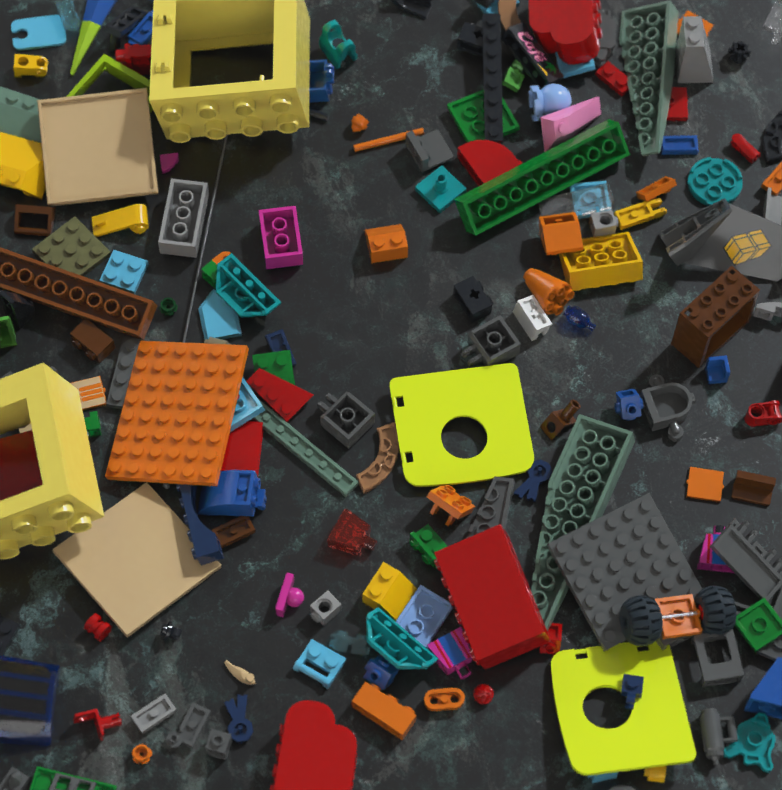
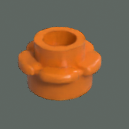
(141, 749)

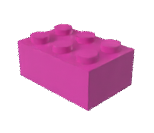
(281, 237)

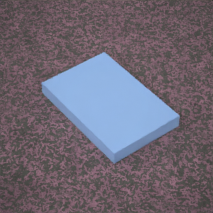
(424, 615)

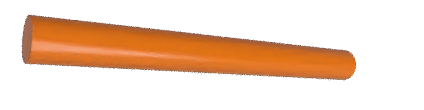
(385, 140)

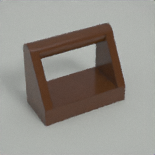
(34, 209)

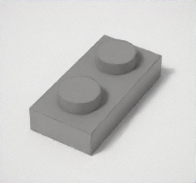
(153, 713)

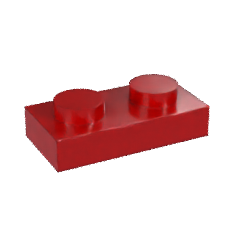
(613, 78)

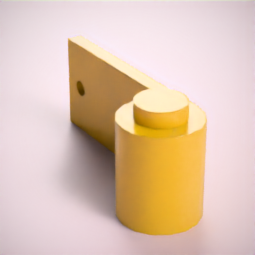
(130, 217)

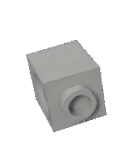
(598, 218)
(325, 600)

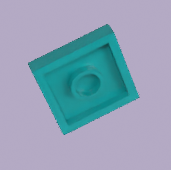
(440, 189)

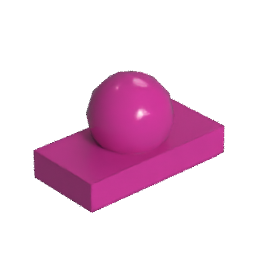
(288, 595)

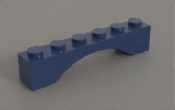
(205, 542)

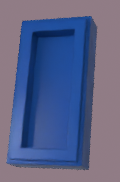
(679, 145)

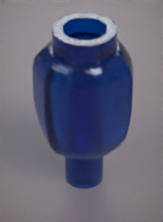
(579, 318)

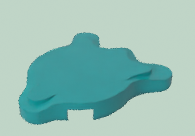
(754, 743)

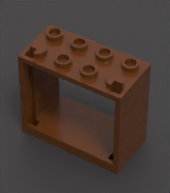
(715, 316)

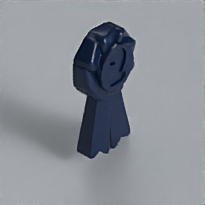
(538, 473)
(240, 727)

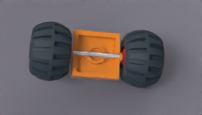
(677, 616)

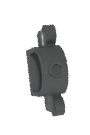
(666, 405)

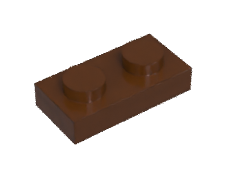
(234, 530)

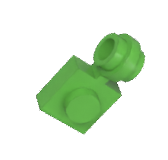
(513, 76)

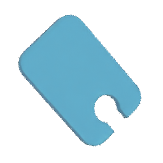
(42, 32)

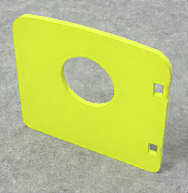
(481, 393)
(658, 724)

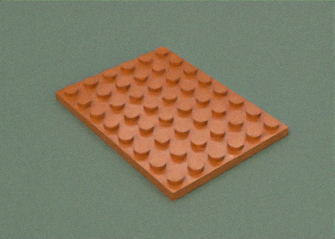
(177, 413)

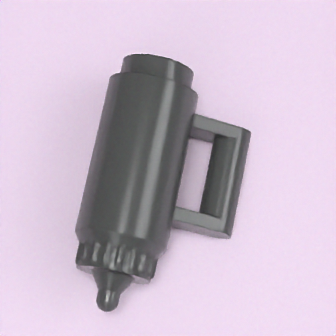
(712, 733)

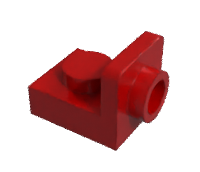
(555, 634)

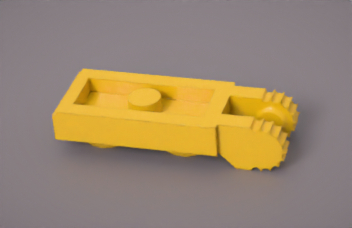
(639, 213)

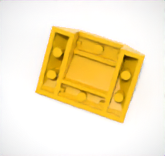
(22, 165)

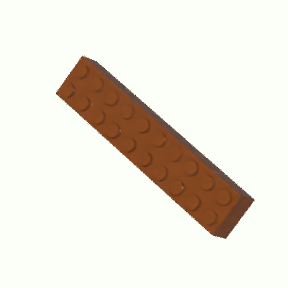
(76, 294)

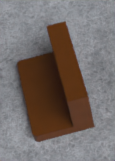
(753, 488)

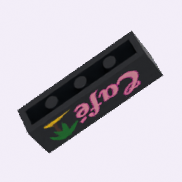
(531, 55)

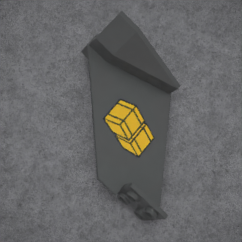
(726, 238)

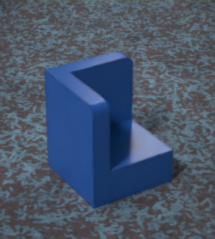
(717, 369)

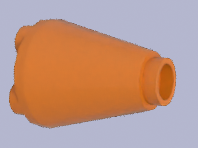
(548, 290)

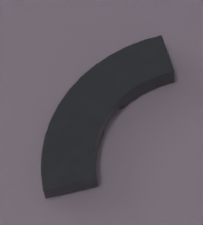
(773, 140)

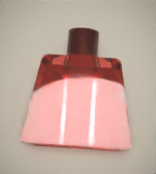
(351, 534)

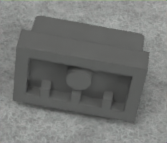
(428, 149)

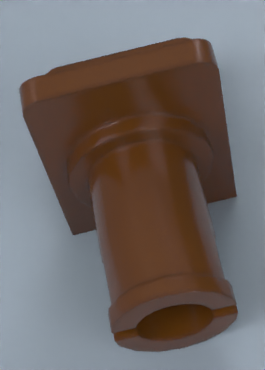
(561, 419)

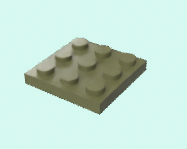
(72, 248)

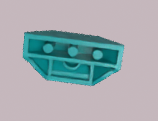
(243, 290)
(396, 643)

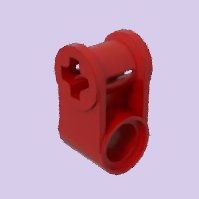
(767, 413)

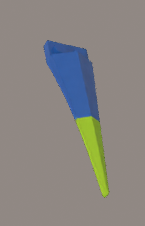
(94, 16)

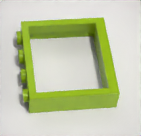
(114, 68)

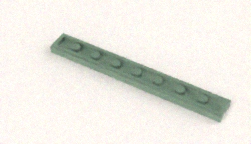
(306, 451)

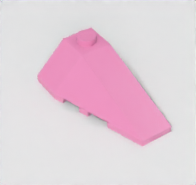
(568, 122)

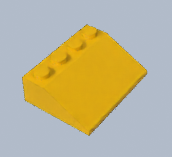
(603, 262)

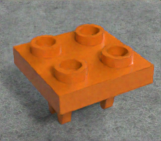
(451, 502)

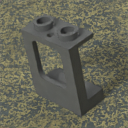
(720, 672)

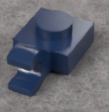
(632, 688)

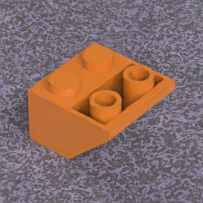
(560, 233)

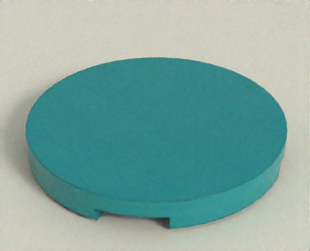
(714, 180)

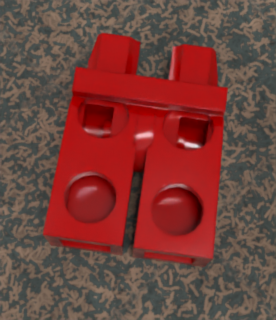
(135, 57)

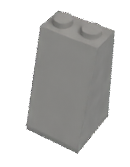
(693, 52)

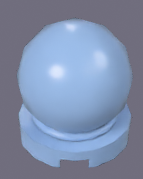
(548, 100)

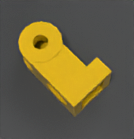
(30, 65)

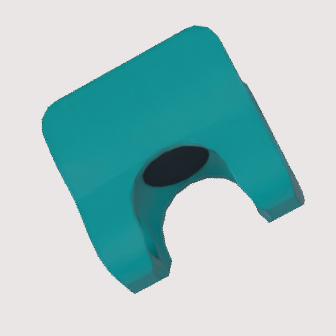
(335, 45)

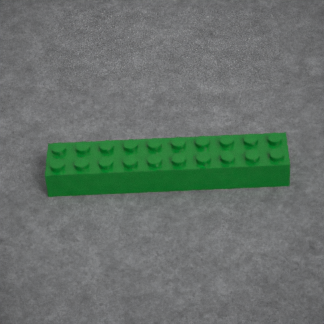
(542, 177)

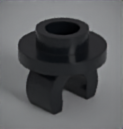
(169, 631)

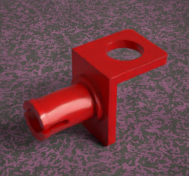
(100, 722)

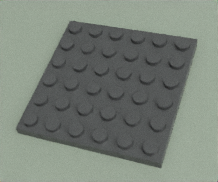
(622, 558)

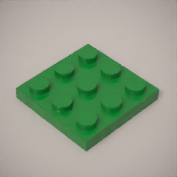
(469, 117)

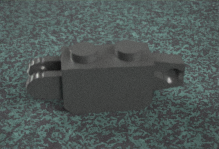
(607, 43)

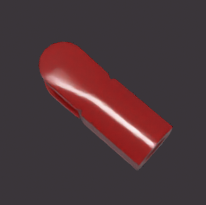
(745, 148)

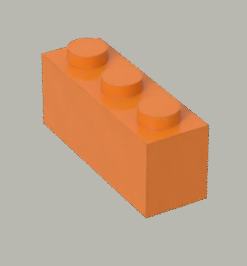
(384, 710)

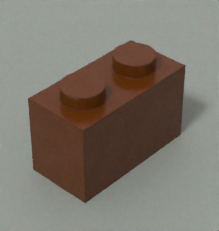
(92, 341)

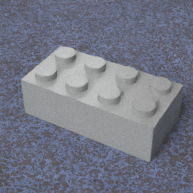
(183, 218)

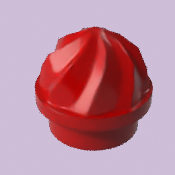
(483, 694)

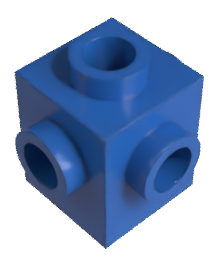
(628, 404)
(380, 672)

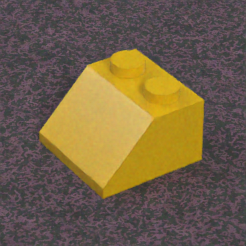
(389, 591)

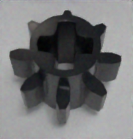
(739, 52)

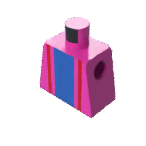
(708, 558)
(452, 653)

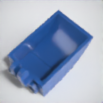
(320, 80)
(235, 495)

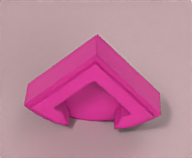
(168, 161)

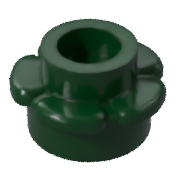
(168, 302)

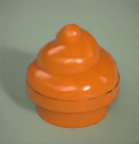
(359, 123)

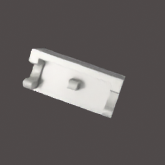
(532, 317)

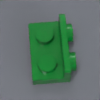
(427, 543)

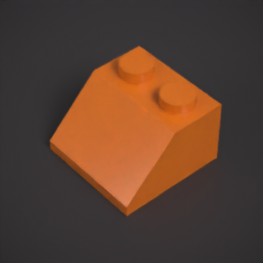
(386, 243)

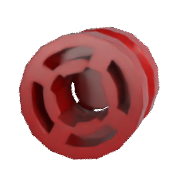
(98, 627)

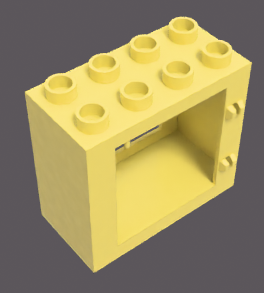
(229, 107)
(70, 485)

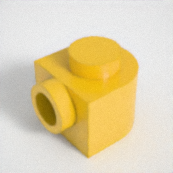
(655, 774)

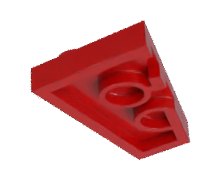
(278, 393)

